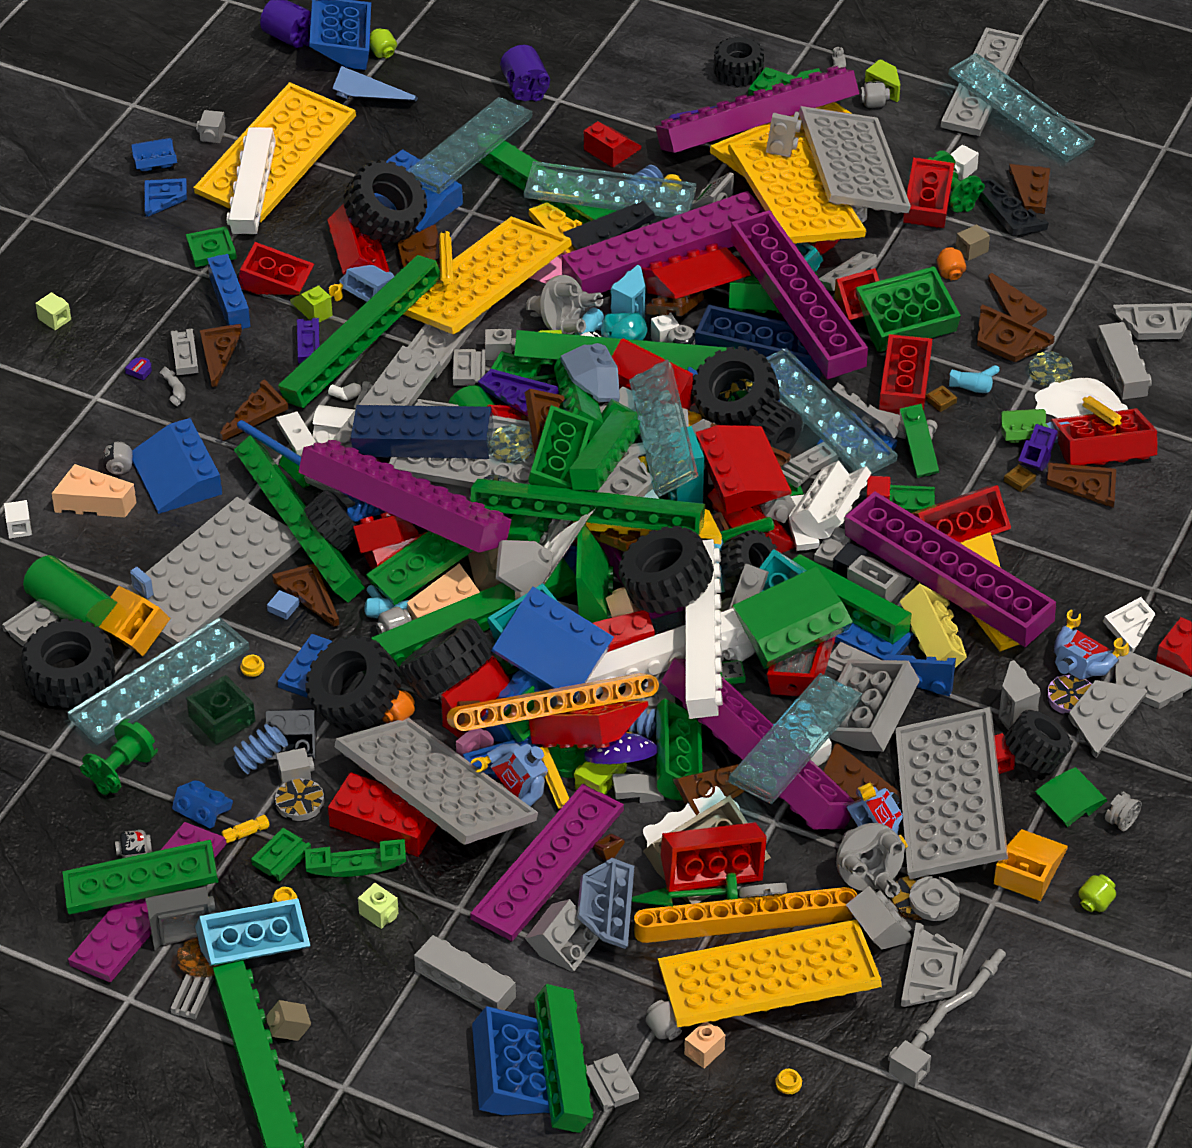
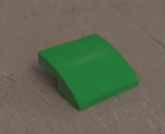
(1071, 796)

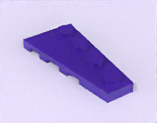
(511, 388)

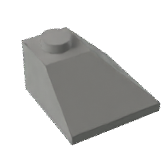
(522, 564)

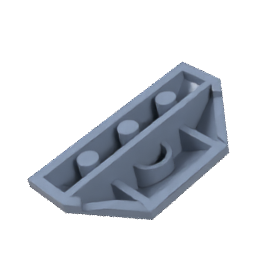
(593, 371)
(606, 901)

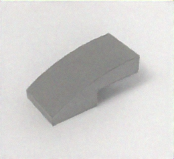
(636, 786)

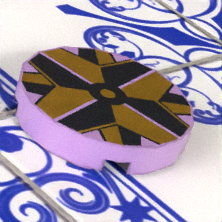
(1066, 692)

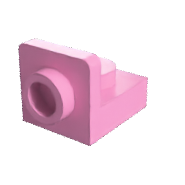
(473, 741)

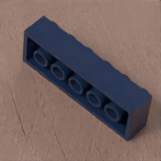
(768, 336)
(423, 431)

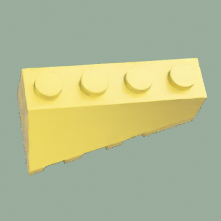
(933, 624)

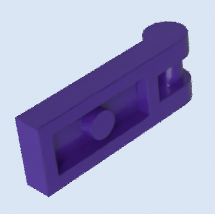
(307, 338)

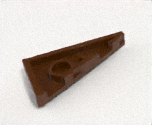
(1015, 302)
(256, 409)
(309, 588)

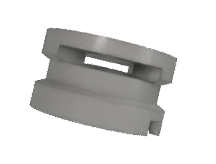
(1123, 811)

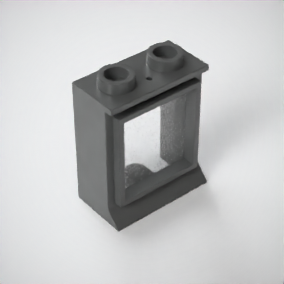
(176, 914)

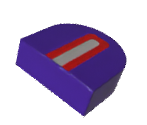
(139, 368)

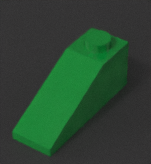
(918, 440)

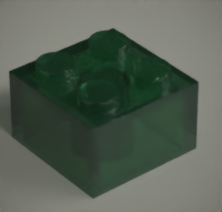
(220, 709)

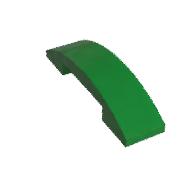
(357, 862)

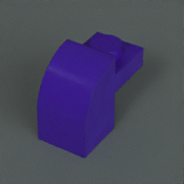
(1037, 450)

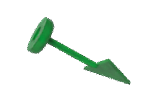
(664, 897)

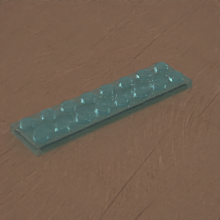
(1021, 107)
(469, 144)
(608, 189)
(829, 415)
(663, 428)
(158, 680)
(795, 738)

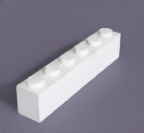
(251, 181)

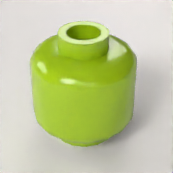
(382, 43)
(1097, 893)

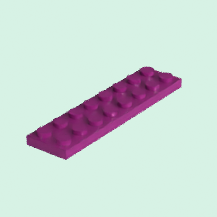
(546, 862)
(127, 923)

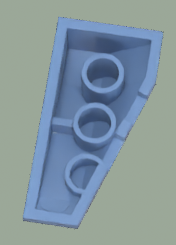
(360, 86)

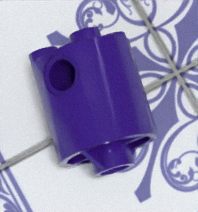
(286, 22)
(525, 73)

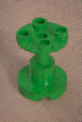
(964, 192)
(132, 743)

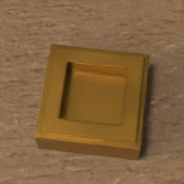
(941, 398)
(1019, 478)

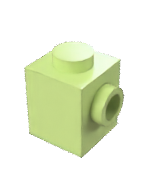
(53, 311)
(378, 905)

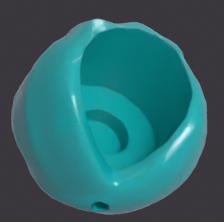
(624, 325)

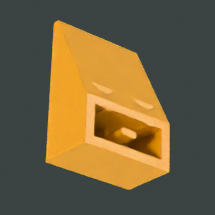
(134, 621)
(1029, 864)

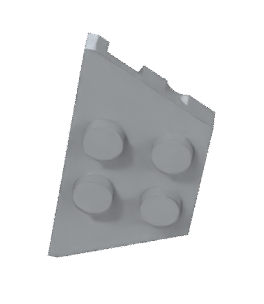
(1155, 320)
(628, 478)
(1160, 681)
(1104, 711)
(931, 968)

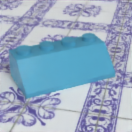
(252, 932)

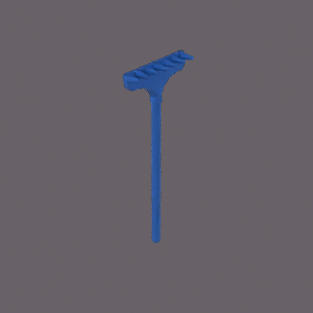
(356, 512)

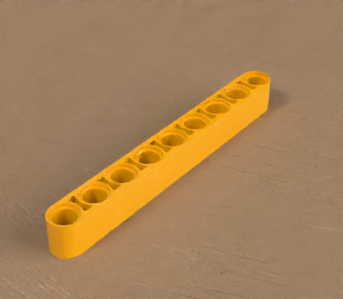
(542, 701)
(743, 915)

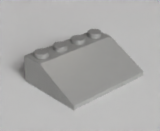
(885, 694)

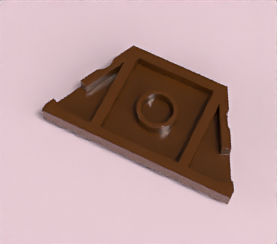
(422, 243)
(665, 305)
(1009, 336)
(851, 773)

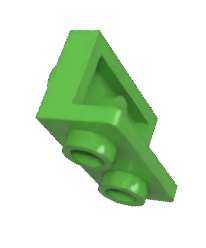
(1019, 424)

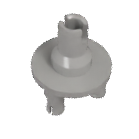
(563, 304)
(871, 858)

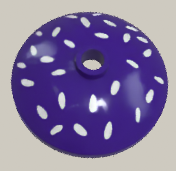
(627, 749)

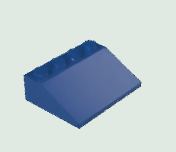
(341, 31)
(437, 204)
(176, 467)
(552, 642)
(509, 1063)

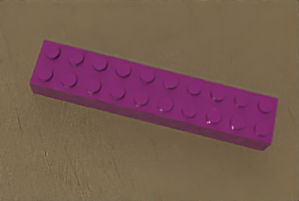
(755, 109)
(608, 261)
(799, 294)
(405, 495)
(950, 569)
(742, 728)

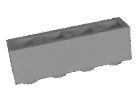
(1123, 360)
(464, 975)

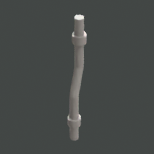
(987, 971)

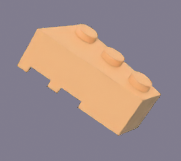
(93, 492)
(445, 591)

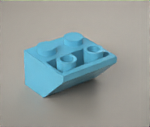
(629, 293)

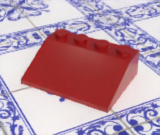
(693, 272)
(1097, 442)
(742, 466)
(586, 726)

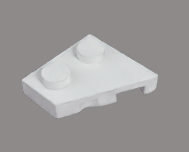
(1130, 622)

